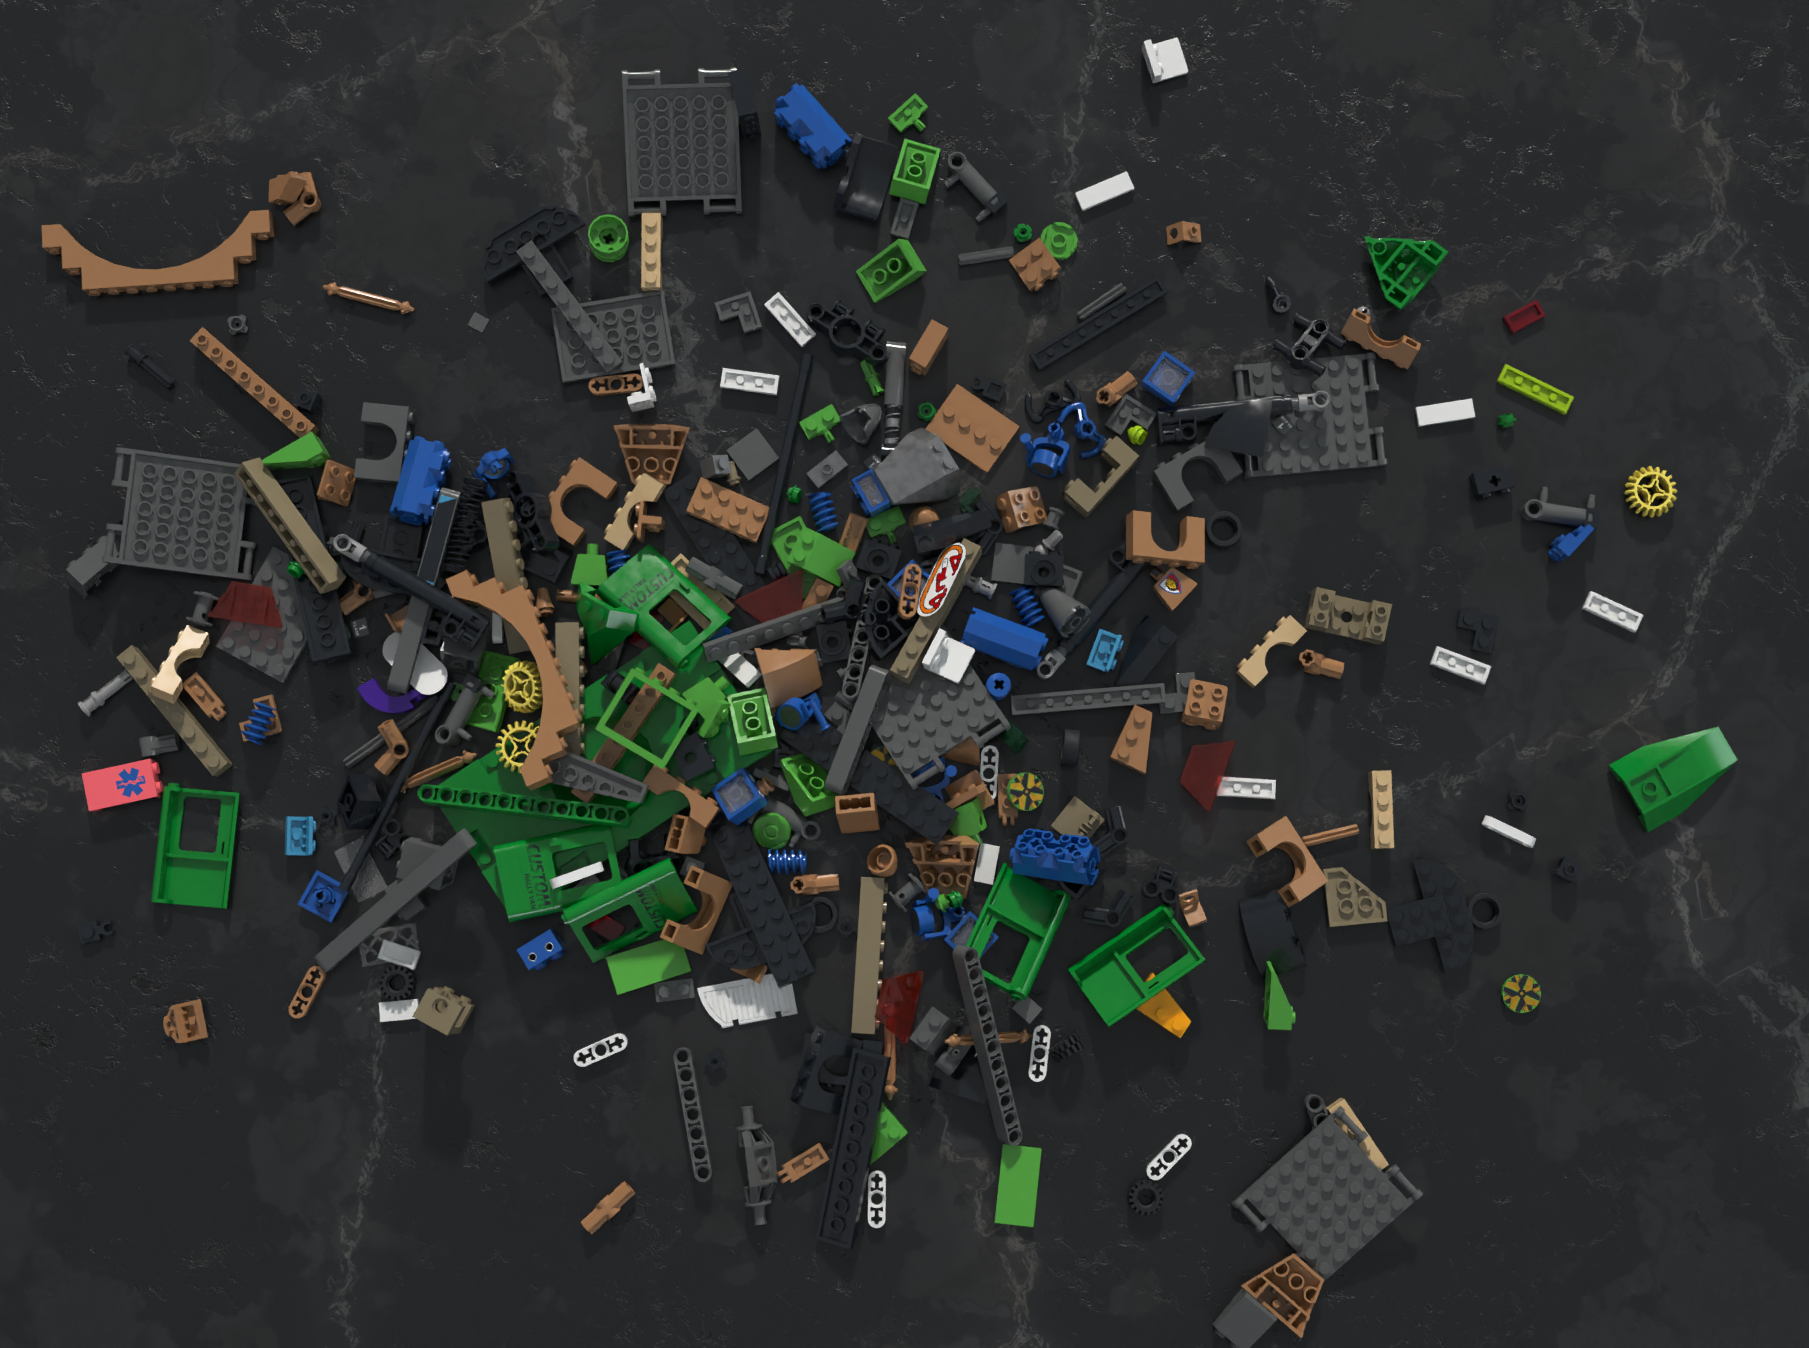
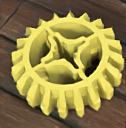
(1636, 489)
(519, 686)
(509, 736)

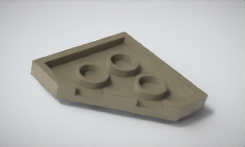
(1350, 900)

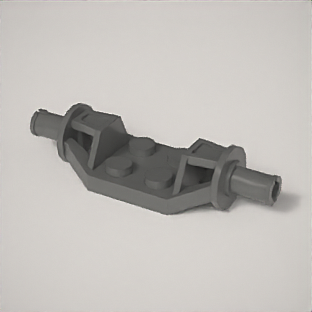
(760, 1164)

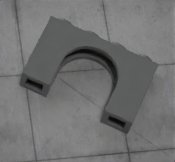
(399, 420)
(1170, 478)

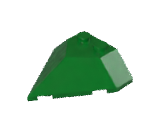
(1404, 266)
(603, 624)

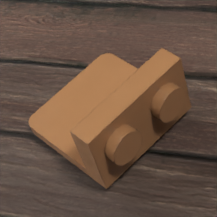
(1021, 508)
(1205, 704)

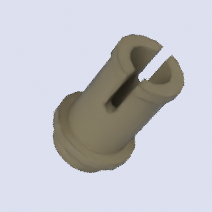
(733, 479)

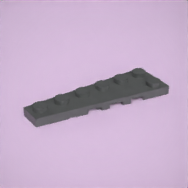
(589, 776)

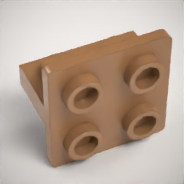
(336, 483)
(652, 523)
(967, 789)

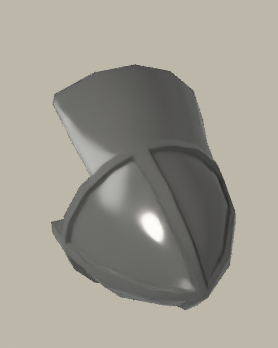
(861, 422)

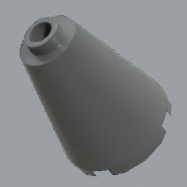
(1065, 612)

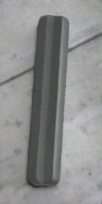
(986, 255)
(1101, 302)

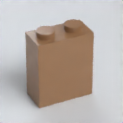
(928, 348)
(857, 813)

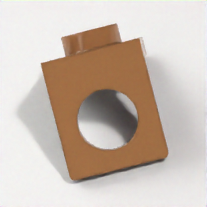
(1186, 232)
(672, 612)
(397, 619)
(1192, 908)
(755, 974)

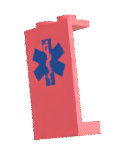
(122, 784)

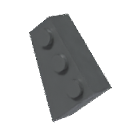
(89, 566)

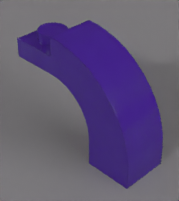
(377, 698)

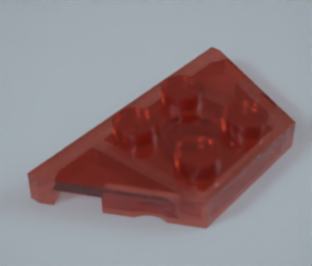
(775, 598)
(248, 604)
(1206, 770)
(899, 1002)

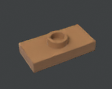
(853, 531)

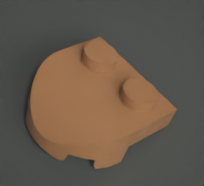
(185, 1022)

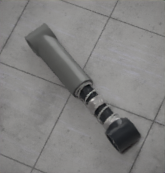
(893, 394)

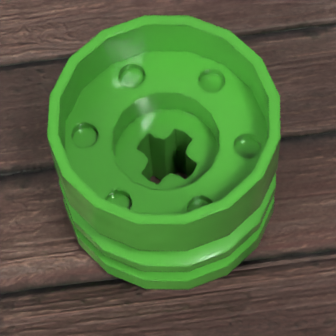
(606, 228)

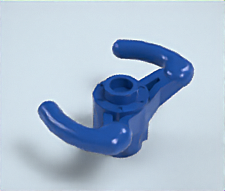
(1084, 428)

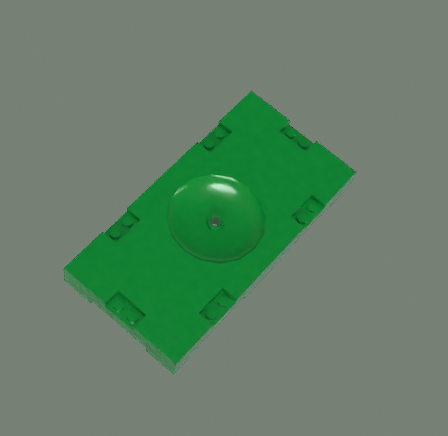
(655, 737)

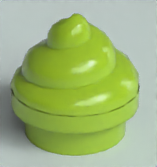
(1137, 435)

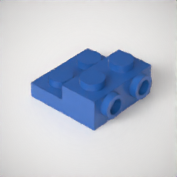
(1565, 545)

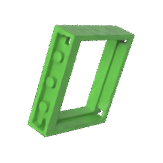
(657, 685)

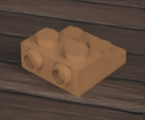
(1035, 265)

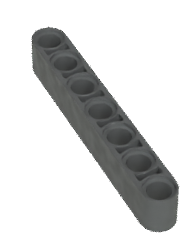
(859, 648)
(857, 730)
(691, 1123)

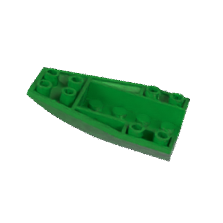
(1673, 773)

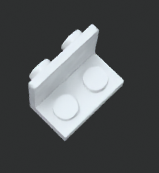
(1164, 59)
(639, 400)
(948, 657)

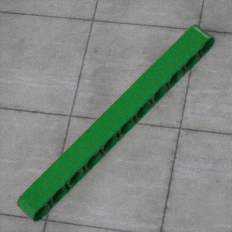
(515, 802)

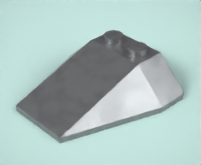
(919, 470)

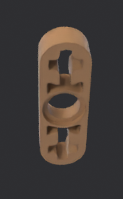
(602, 390)
(916, 579)
(305, 1007)

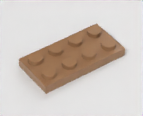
(728, 510)

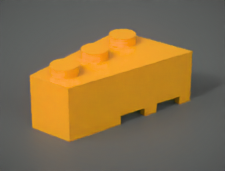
(1165, 1012)

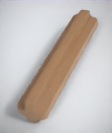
(1330, 835)

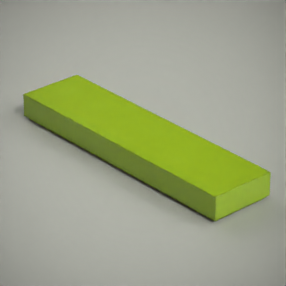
(1535, 389)

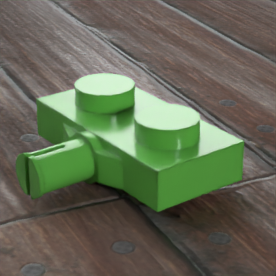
(909, 114)
(821, 423)
(886, 524)
(717, 714)

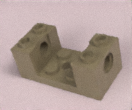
(1121, 458)
(1367, 621)
(444, 1010)

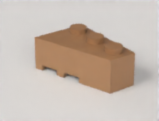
(1133, 741)

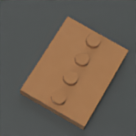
(972, 428)

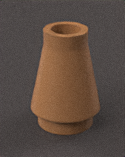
(544, 602)

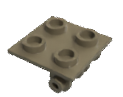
(1077, 819)

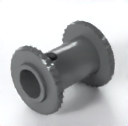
(202, 608)
(910, 890)

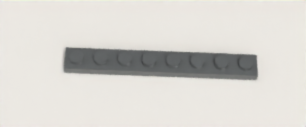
(569, 306)
(765, 632)
(1088, 699)

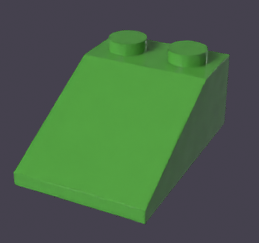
(914, 171)
(891, 270)
(302, 453)
(819, 555)
(752, 721)
(807, 784)
(1277, 1010)
(888, 1133)

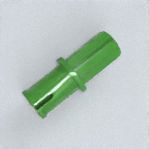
(872, 378)

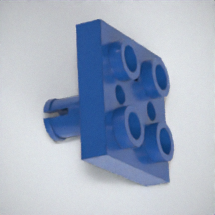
(313, 898)

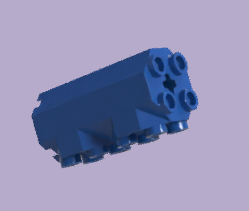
(811, 126)
(420, 481)
(1004, 640)
(1066, 860)

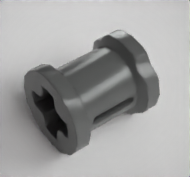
(1053, 518)

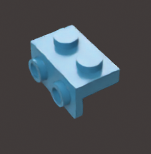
(1104, 651)
(299, 836)

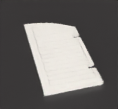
(747, 1001)

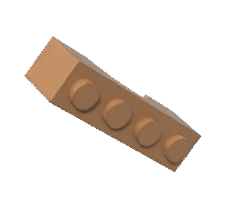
(1399, 351)
(701, 809)

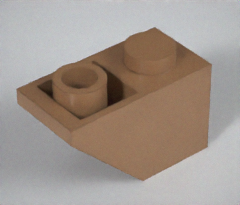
(286, 188)

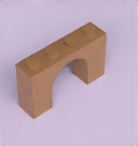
(580, 475)
(1142, 548)
(1307, 873)
(697, 933)

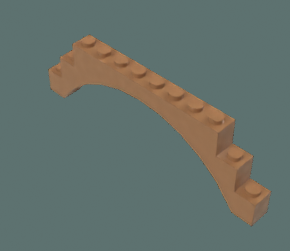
(212, 269)
(558, 710)

